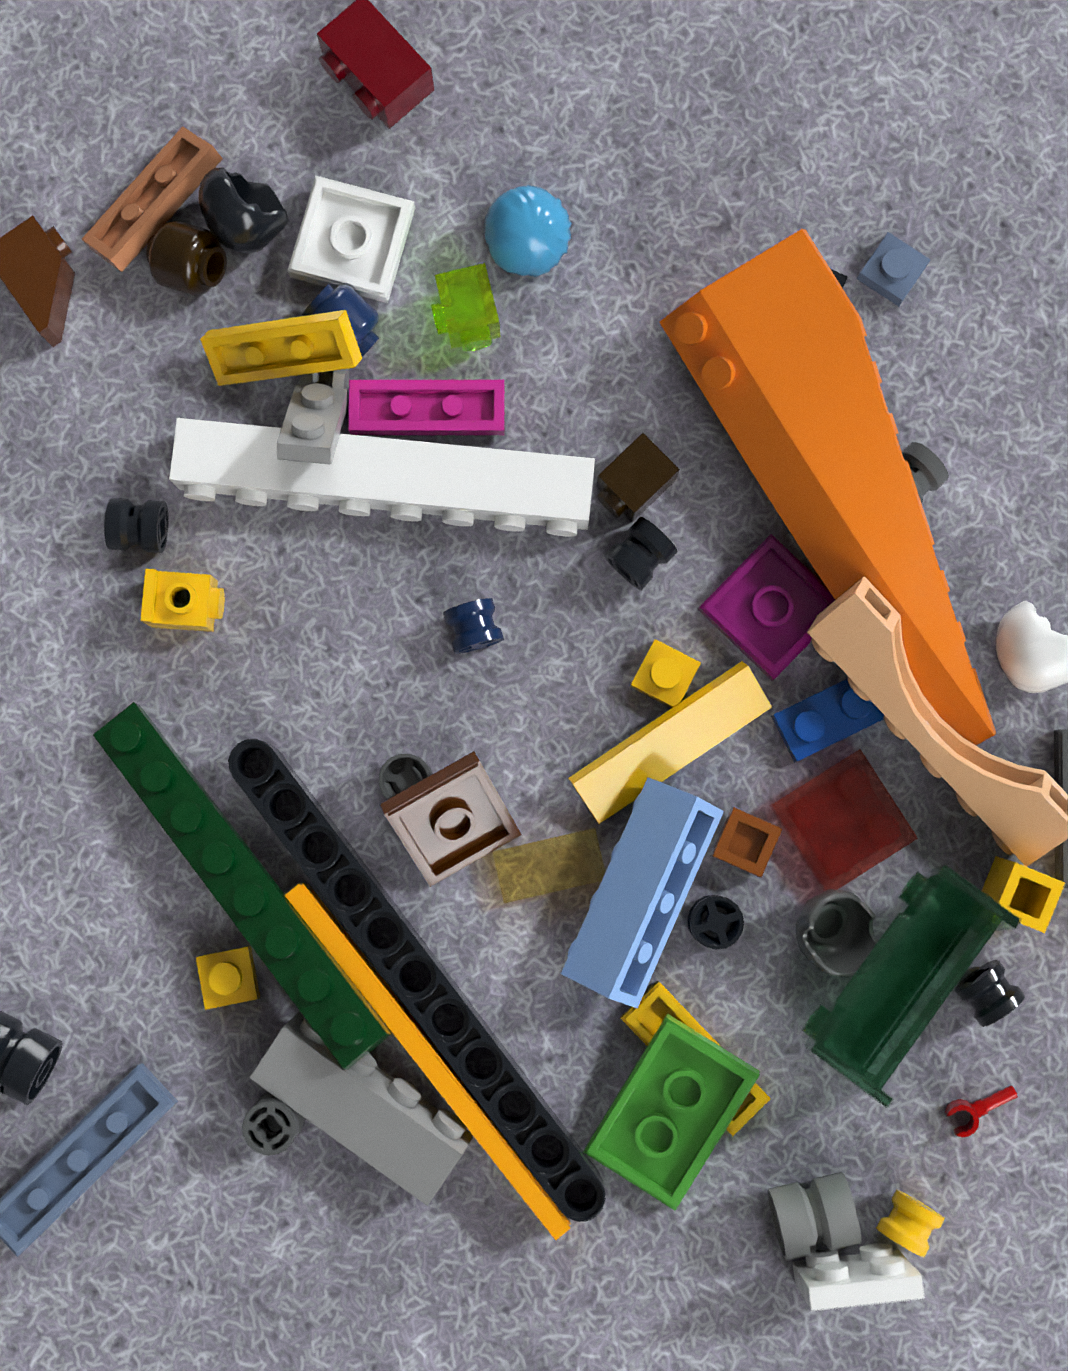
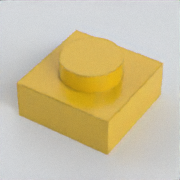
(665, 674)
(228, 977)

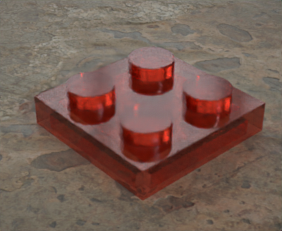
(843, 821)

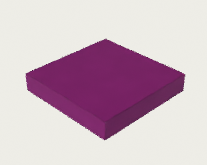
(768, 606)

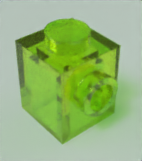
(466, 308)

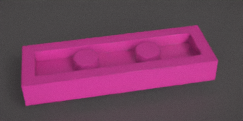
(427, 407)

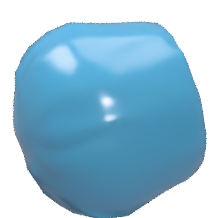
(527, 231)

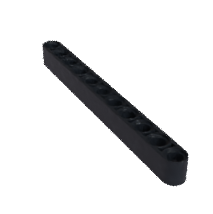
(422, 1003)

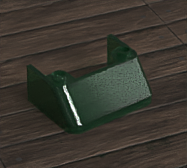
(905, 978)

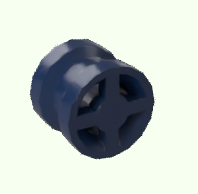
(473, 625)

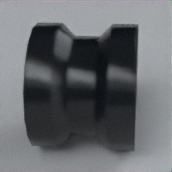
(727, 927)
(989, 993)

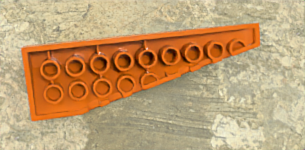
(807, 412)

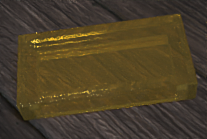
(549, 865)

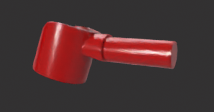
(978, 1109)

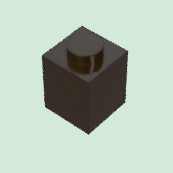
(635, 479)

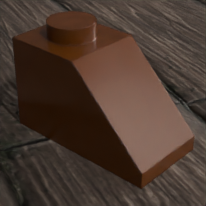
(38, 276)

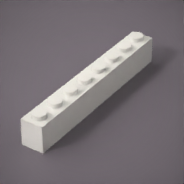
(386, 475)

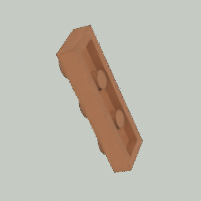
(152, 198)

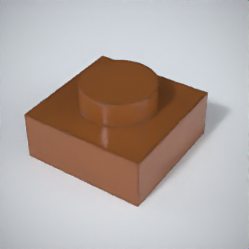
(746, 842)

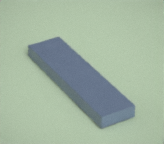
(82, 1157)

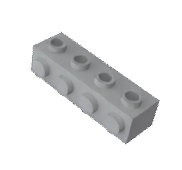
(364, 1110)

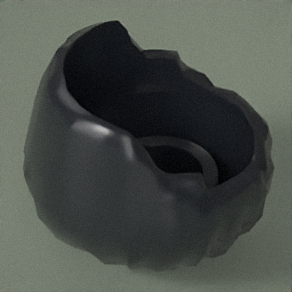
(239, 211)

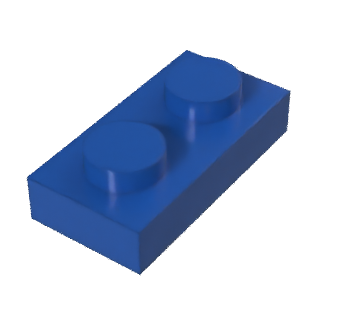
(824, 719)

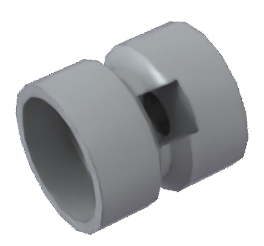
(814, 1216)

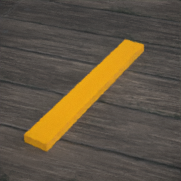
(425, 1055)

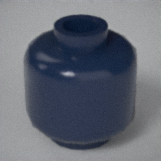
(360, 313)

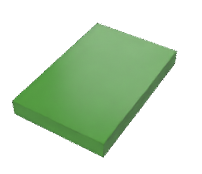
(671, 1111)

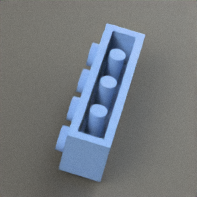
(642, 892)

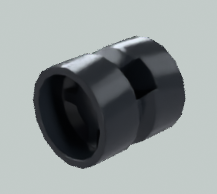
(25, 1059)

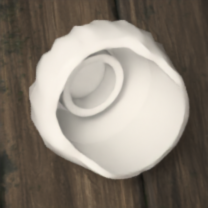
(1030, 651)

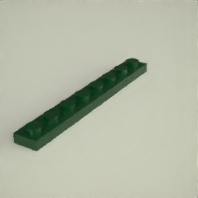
(242, 886)

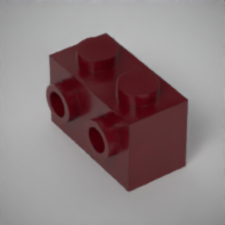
(374, 62)

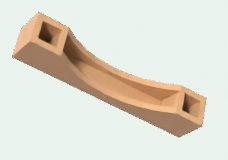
(1013, 800)

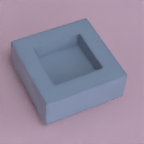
(893, 269)

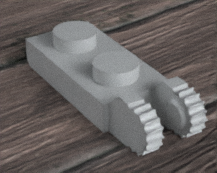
(314, 419)

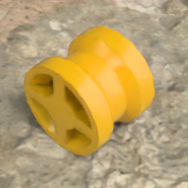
(910, 1223)

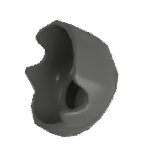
(836, 932)

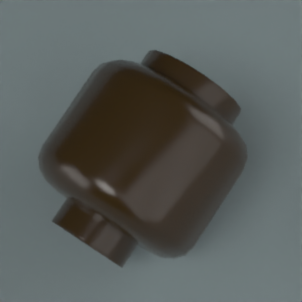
(186, 258)

